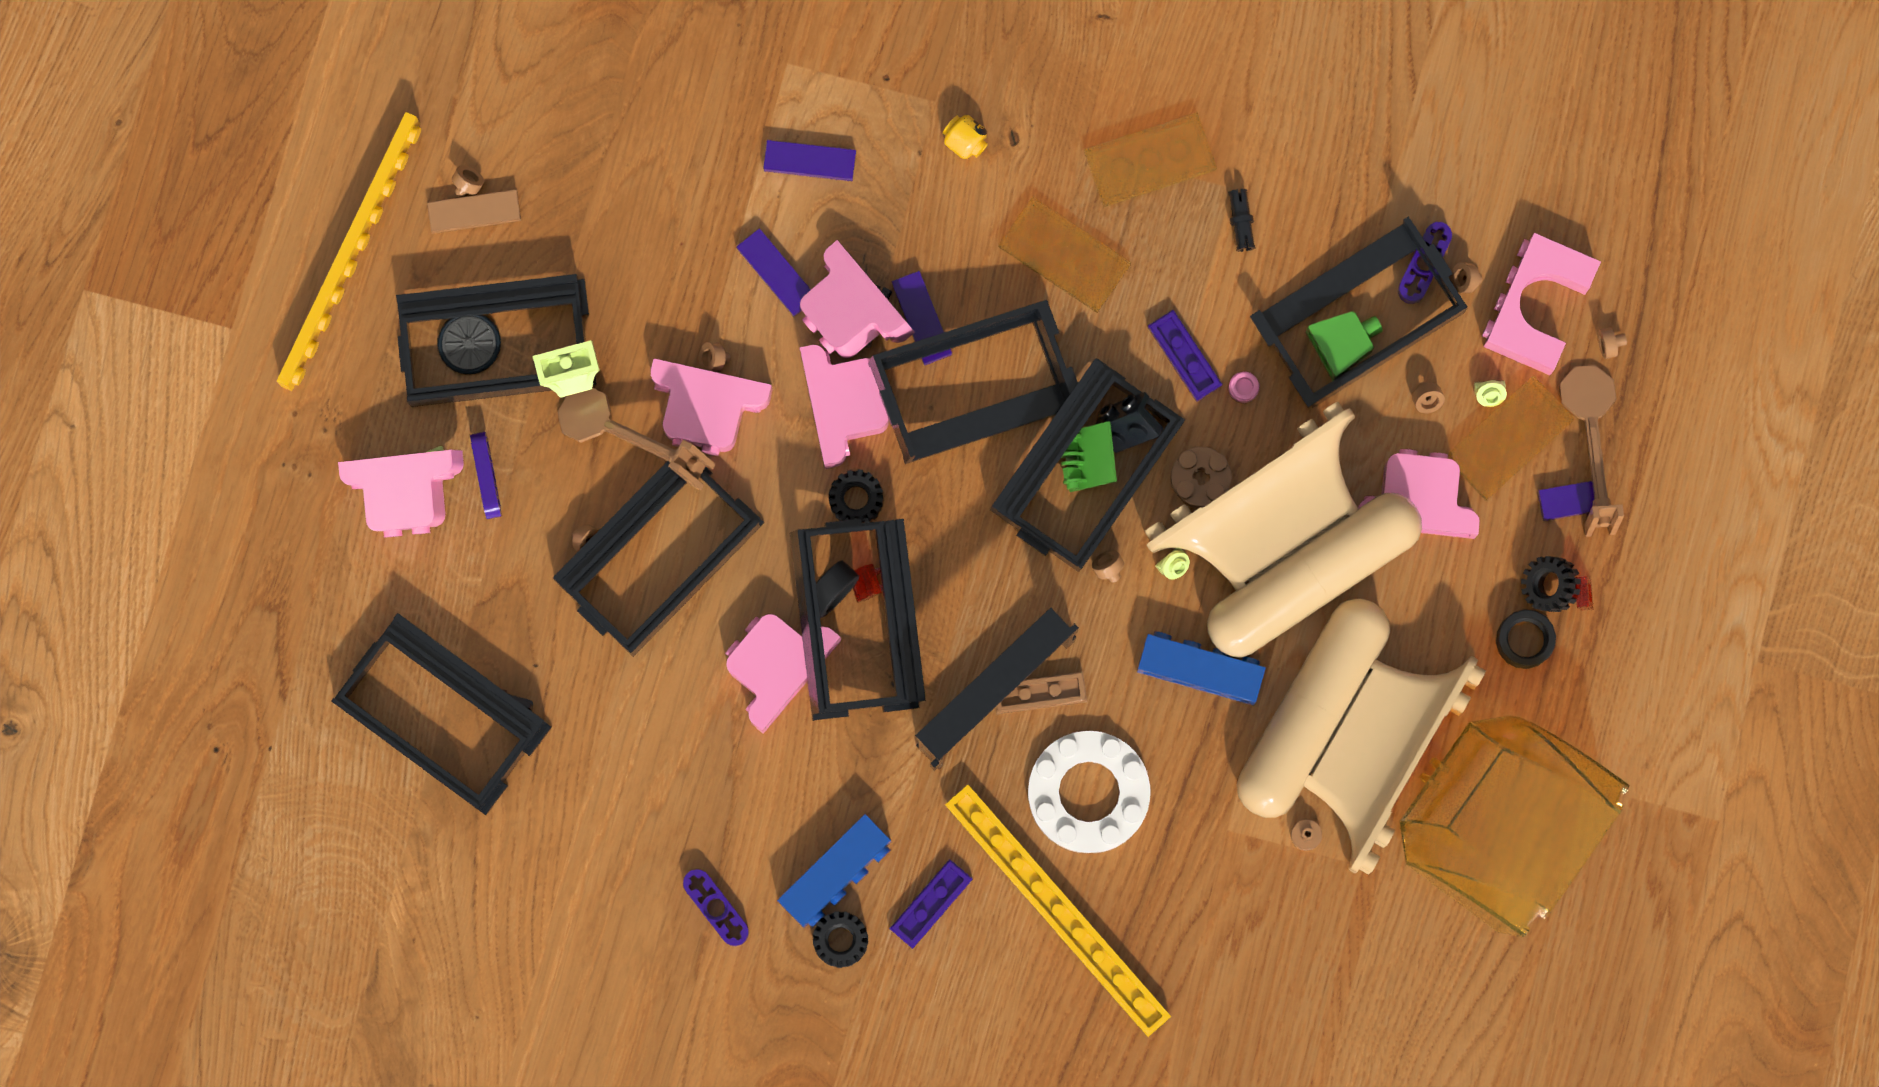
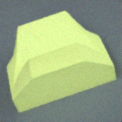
(568, 368)

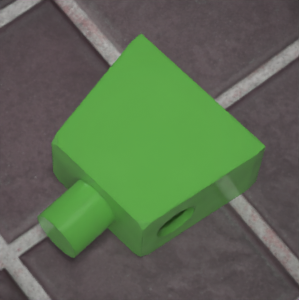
(1343, 341)

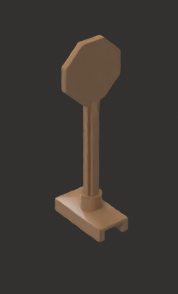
(1588, 396)
(589, 415)

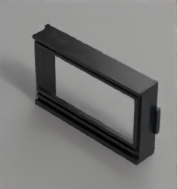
(1342, 280)
(480, 301)
(988, 420)
(1053, 445)
(623, 528)
(898, 611)
(465, 682)
(993, 685)

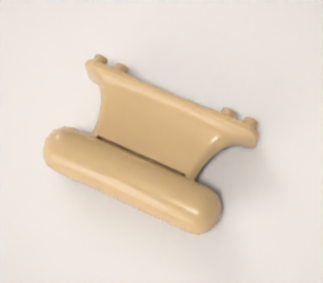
(1290, 538)
(1351, 730)

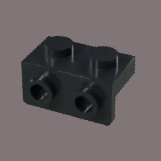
(1130, 422)

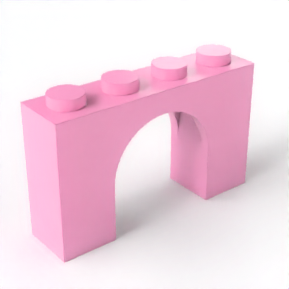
(1510, 332)

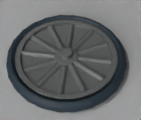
(469, 344)

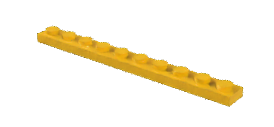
(345, 263)
(1058, 911)

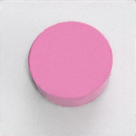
(1243, 387)

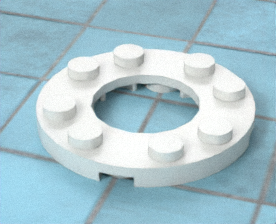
(1078, 834)

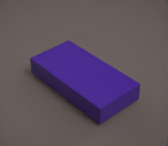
(1566, 500)

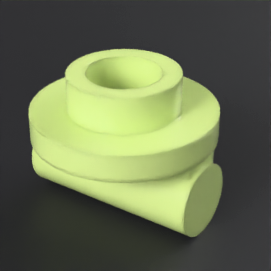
(1490, 392)
(1174, 564)

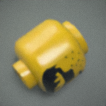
(965, 137)

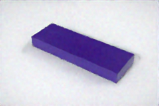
(809, 160)
(774, 270)
(919, 311)
(1184, 355)
(931, 904)

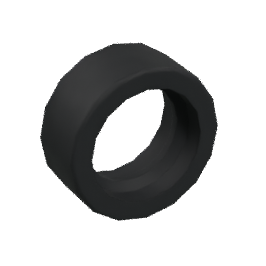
(835, 586)
(1535, 618)

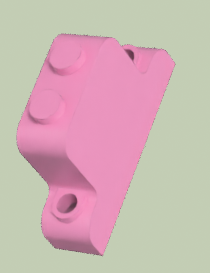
(850, 307)
(842, 401)
(706, 404)
(1433, 488)
(403, 489)
(772, 666)

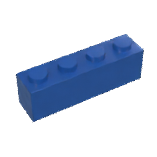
(1201, 669)
(835, 871)

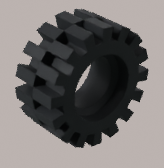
(856, 479)
(1535, 584)
(840, 920)

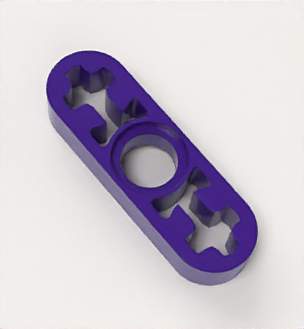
(1408, 278)
(486, 475)
(695, 894)

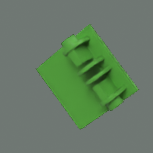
(1090, 458)

